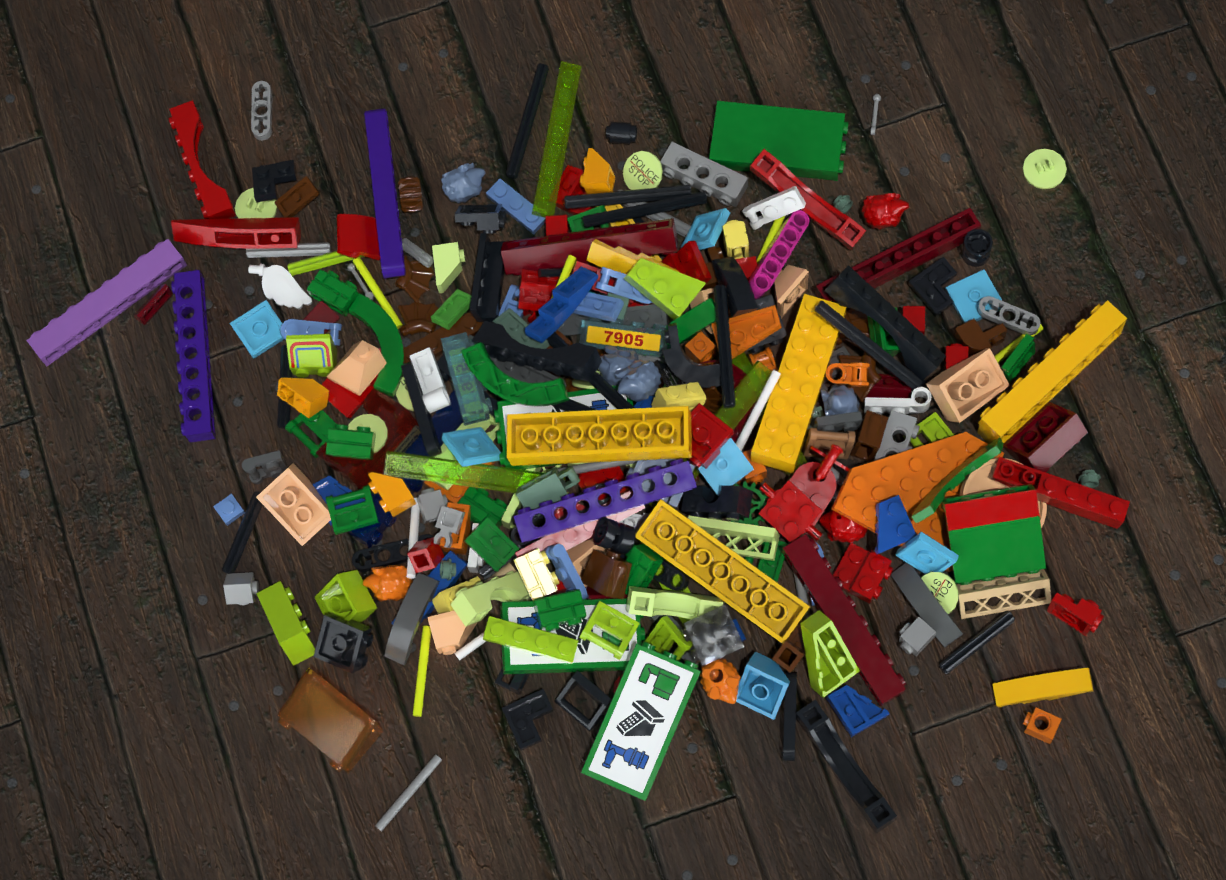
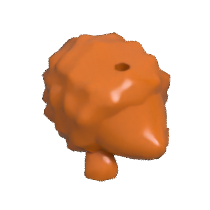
(388, 582)
(720, 680)

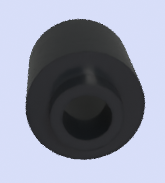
(621, 132)

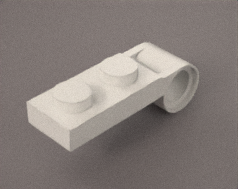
(431, 381)
(901, 405)

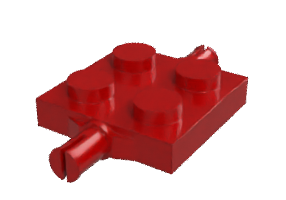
(790, 511)

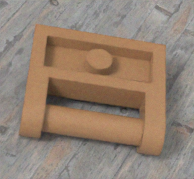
(824, 439)

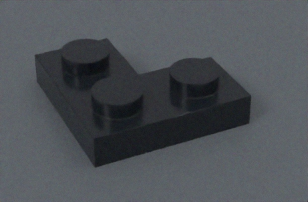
(267, 176)
(929, 286)
(521, 717)

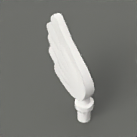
(281, 286)

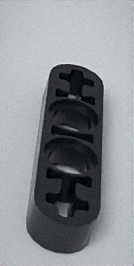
(395, 558)
(790, 718)

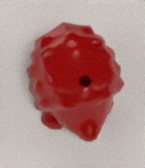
(883, 210)
(841, 528)

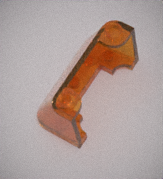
(329, 721)

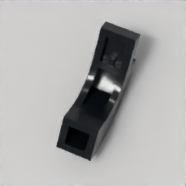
(688, 371)

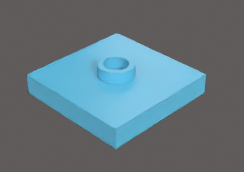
(707, 228)
(968, 294)
(258, 329)
(471, 446)
(727, 467)
(926, 554)

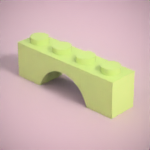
(475, 602)
(662, 602)

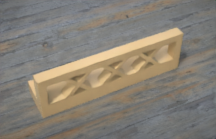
(1003, 586)

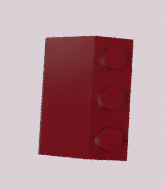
(1046, 437)

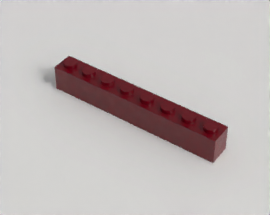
(553, 250)
(911, 252)
(830, 600)

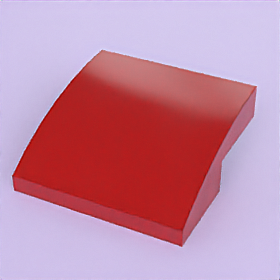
(571, 185)
(357, 236)
(535, 290)
(344, 399)

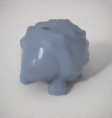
(462, 183)
(615, 361)
(639, 380)
(839, 400)

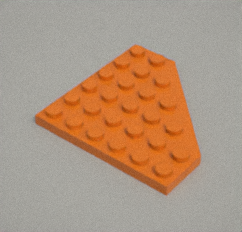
(911, 477)

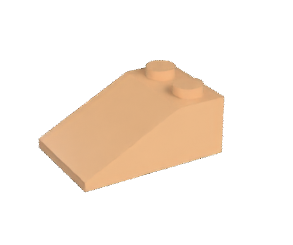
(968, 386)
(296, 504)

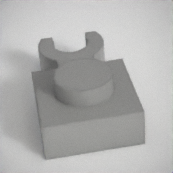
(449, 522)

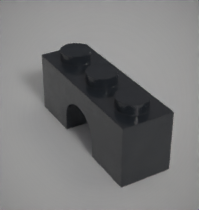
(732, 503)

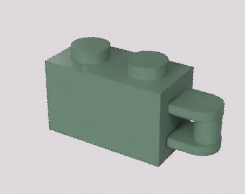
(547, 487)

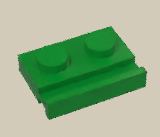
(1019, 358)
(491, 544)

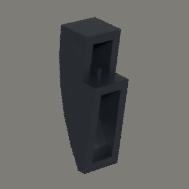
(739, 293)

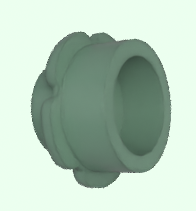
(843, 203)
(1089, 478)
(447, 569)

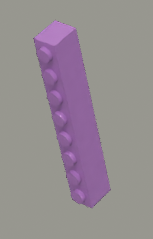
(106, 302)

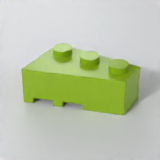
(664, 286)
(286, 622)
(826, 654)

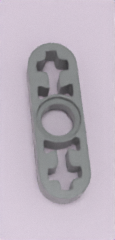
(267, 117)
(991, 315)

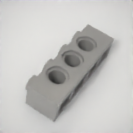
(678, 155)
(896, 424)

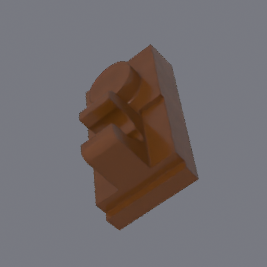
(297, 197)

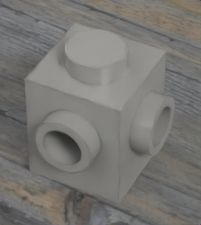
(430, 504)
(240, 588)
(916, 636)

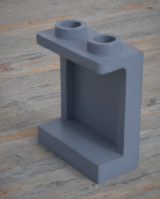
(670, 479)

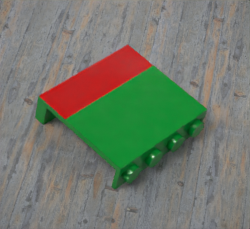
(995, 534)

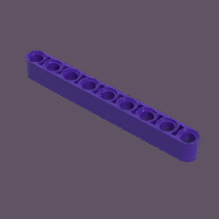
(384, 193)

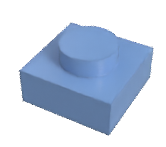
(229, 509)

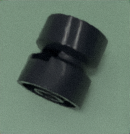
(977, 247)
(614, 535)

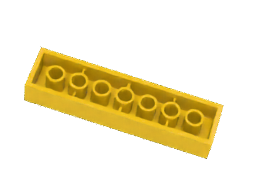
(1052, 374)
(797, 389)
(599, 436)
(722, 571)

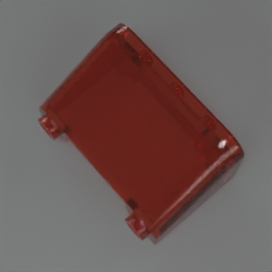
(399, 424)

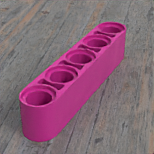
(792, 230)

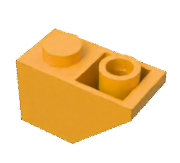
(597, 174)
(303, 394)
(393, 492)

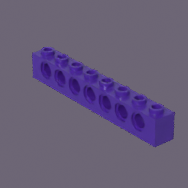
(204, 427)
(525, 516)

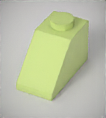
(447, 264)

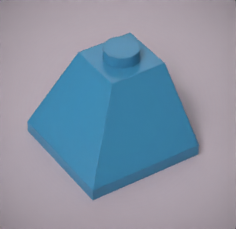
(762, 686)

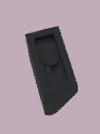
(590, 689)

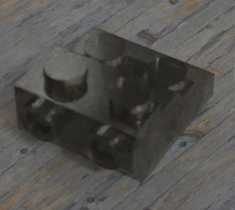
(712, 635)

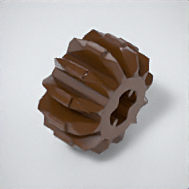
(410, 194)

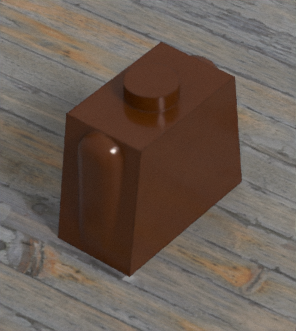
(869, 436)
(607, 573)

